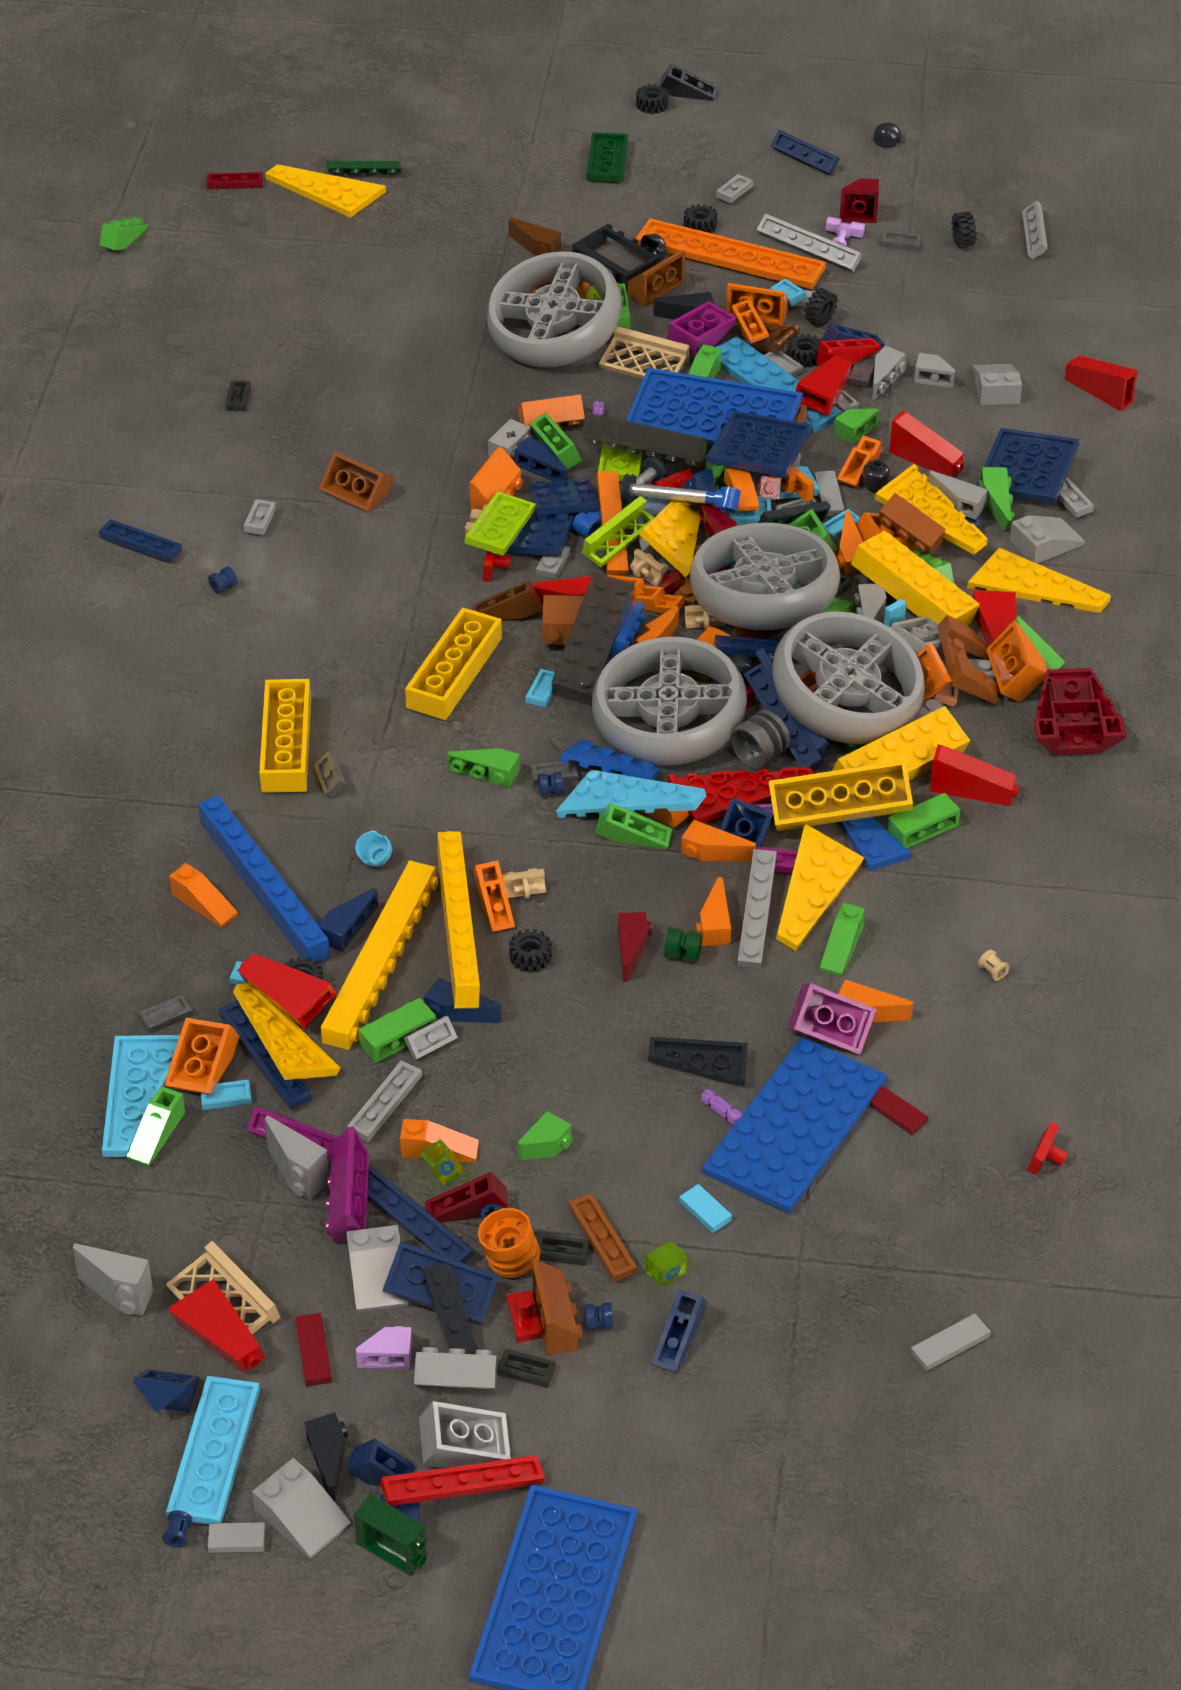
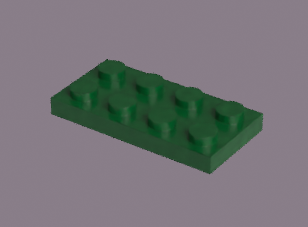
(607, 157)

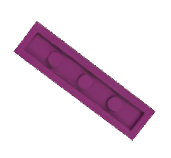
(318, 1136)

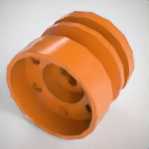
(508, 1242)

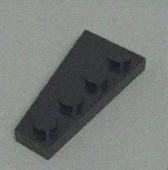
(703, 1057)

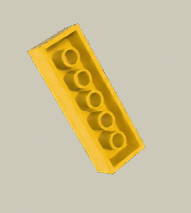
(912, 580)
(453, 663)
(285, 735)
(912, 743)
(841, 795)

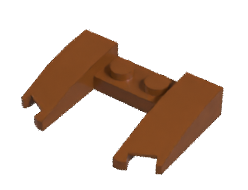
(956, 641)

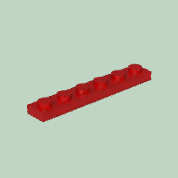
(462, 1480)

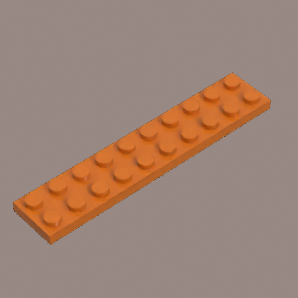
(736, 254)

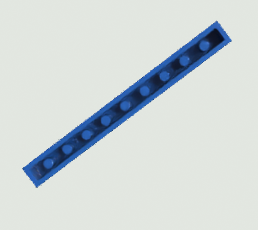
(263, 880)

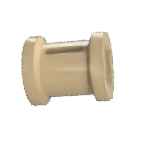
(994, 965)

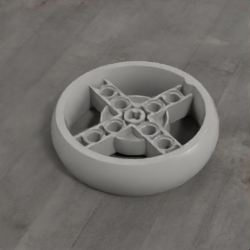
(554, 309)
(761, 585)
(848, 677)
(669, 700)

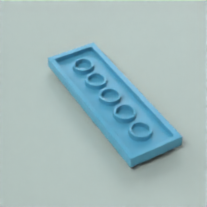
(214, 1449)

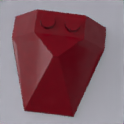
(1076, 714)

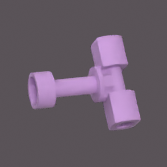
(844, 230)

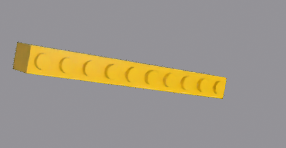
(458, 920)
(379, 955)

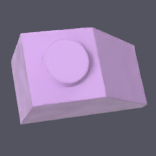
(386, 1349)

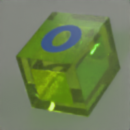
(441, 1162)
(666, 1263)

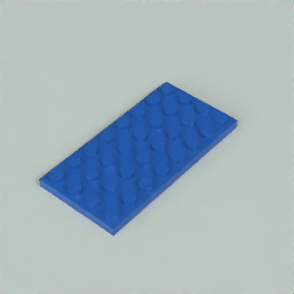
(704, 404)
(794, 1125)
(554, 1593)

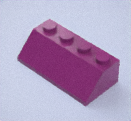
(347, 1186)

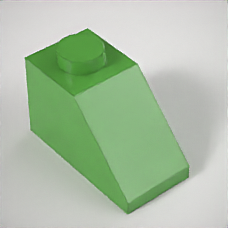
(855, 423)
(545, 1138)

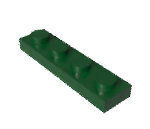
(371, 167)

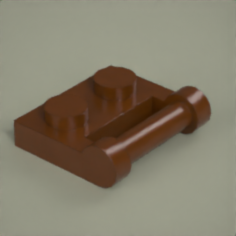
(777, 338)

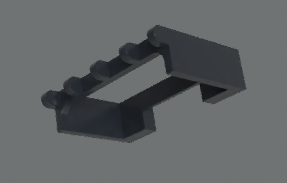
(599, 237)

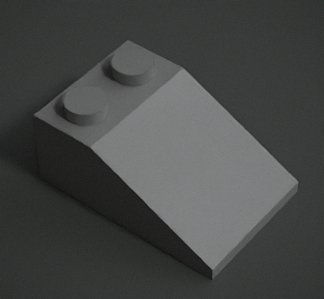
(997, 384)
(1043, 537)
(919, 633)
(298, 1159)
(370, 1260)
(115, 1277)
(462, 1435)
(300, 1508)

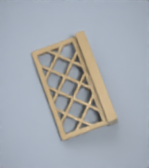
(649, 346)
(235, 1278)

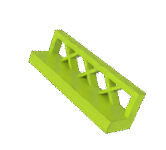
(613, 531)

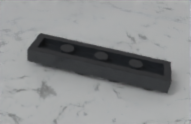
(787, 515)
(449, 1308)

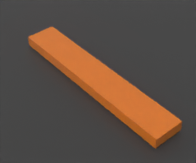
(609, 507)

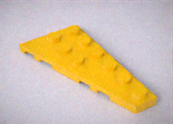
(332, 191)
(936, 505)
(674, 534)
(1035, 582)
(816, 881)
(286, 1043)

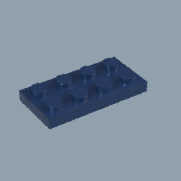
(408, 1282)

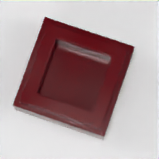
(671, 581)

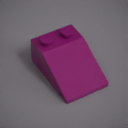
(701, 326)
(831, 1018)

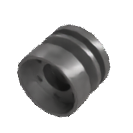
(760, 739)

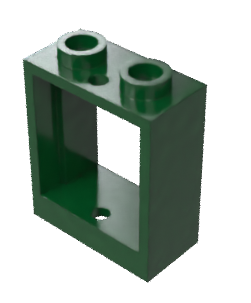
(390, 1535)

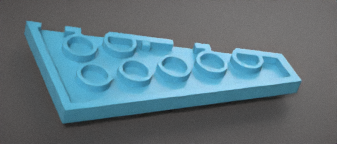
(632, 793)
(136, 1075)

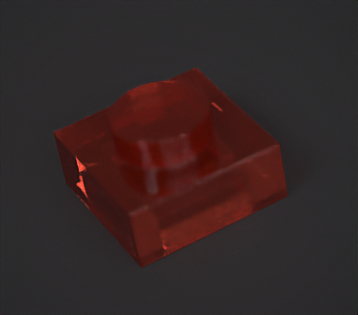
(769, 487)

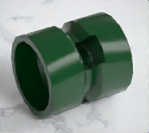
(683, 944)

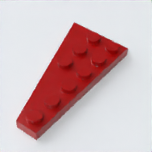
(737, 784)

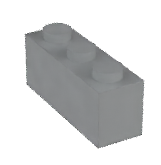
(455, 1369)

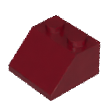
(860, 201)

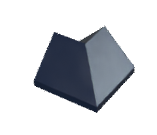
(747, 821)
(167, 1389)

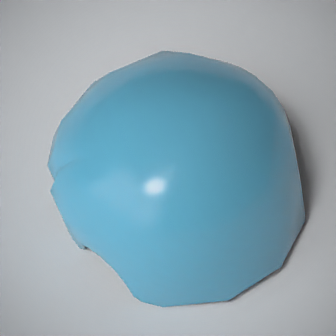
(373, 849)

